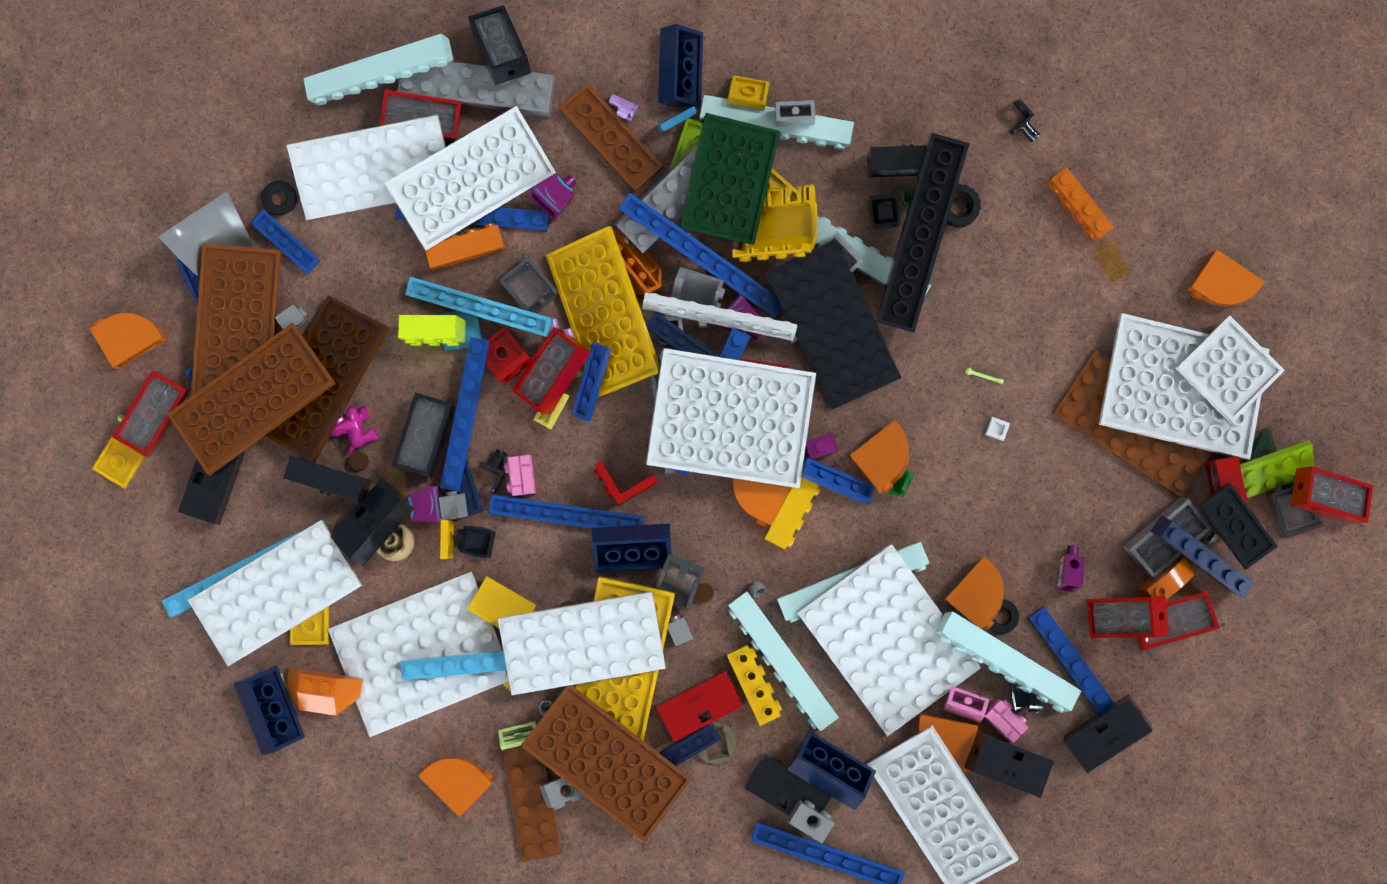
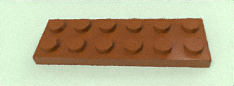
(611, 137)
(533, 819)

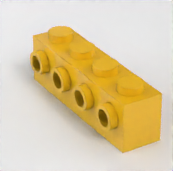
(753, 684)

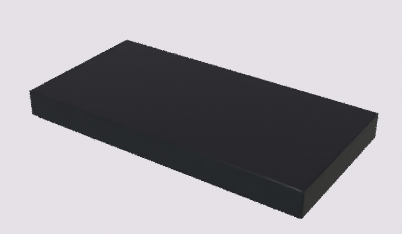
(1237, 526)

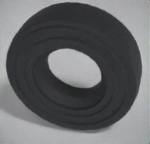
(273, 187)
(1012, 621)

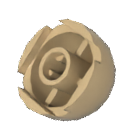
(398, 545)

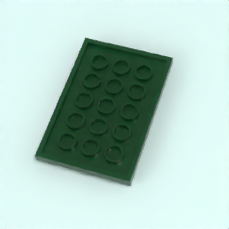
(729, 178)

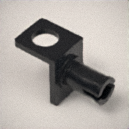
(1024, 125)
(494, 467)

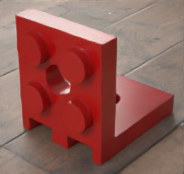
(513, 363)
(612, 489)

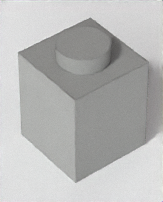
(292, 315)
(453, 505)
(679, 630)

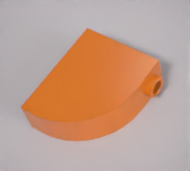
(1224, 282)
(126, 337)
(883, 457)
(760, 499)
(1169, 580)
(979, 595)
(955, 734)
(456, 781)

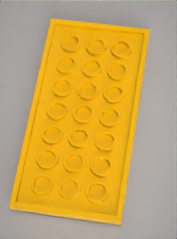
(604, 307)
(629, 696)

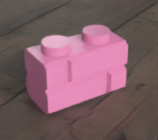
(521, 475)
(966, 704)
(1005, 721)

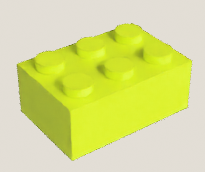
(432, 329)

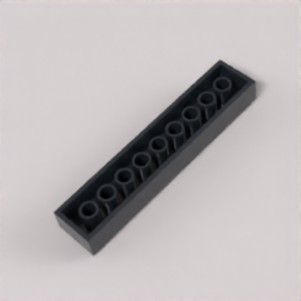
(922, 232)

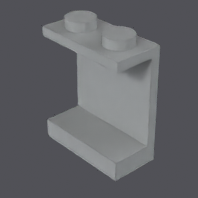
(698, 288)

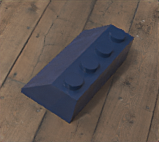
(680, 66)
(269, 710)

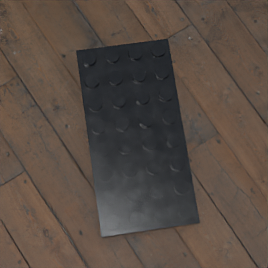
(833, 324)

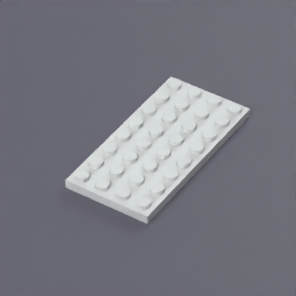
(352, 167)
(470, 178)
(275, 593)
(581, 643)
(942, 810)

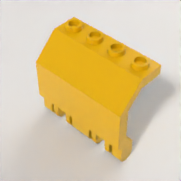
(784, 225)

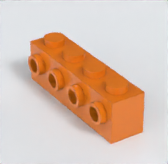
(1080, 204)
(465, 247)

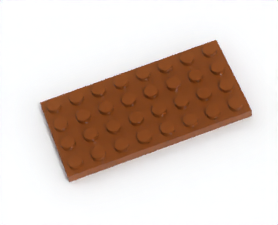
(233, 307)
(251, 399)
(1162, 461)
(606, 762)

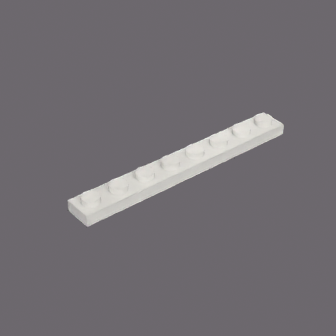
(719, 316)

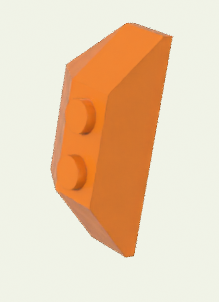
(641, 267)
(322, 691)

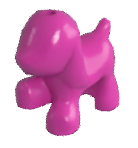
(353, 427)

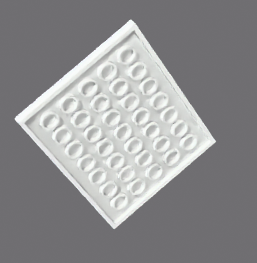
(1156, 401)
(730, 418)
(415, 628)
(884, 639)

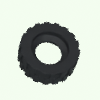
(973, 210)

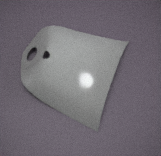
(212, 224)

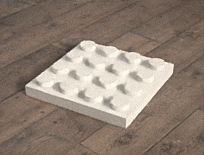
(1230, 369)

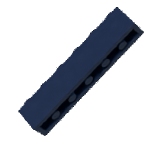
(1202, 557)

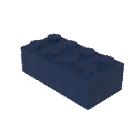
(631, 547)
(832, 770)

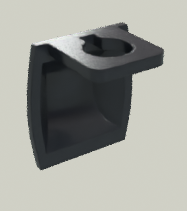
(884, 211)
(475, 541)
(1024, 701)

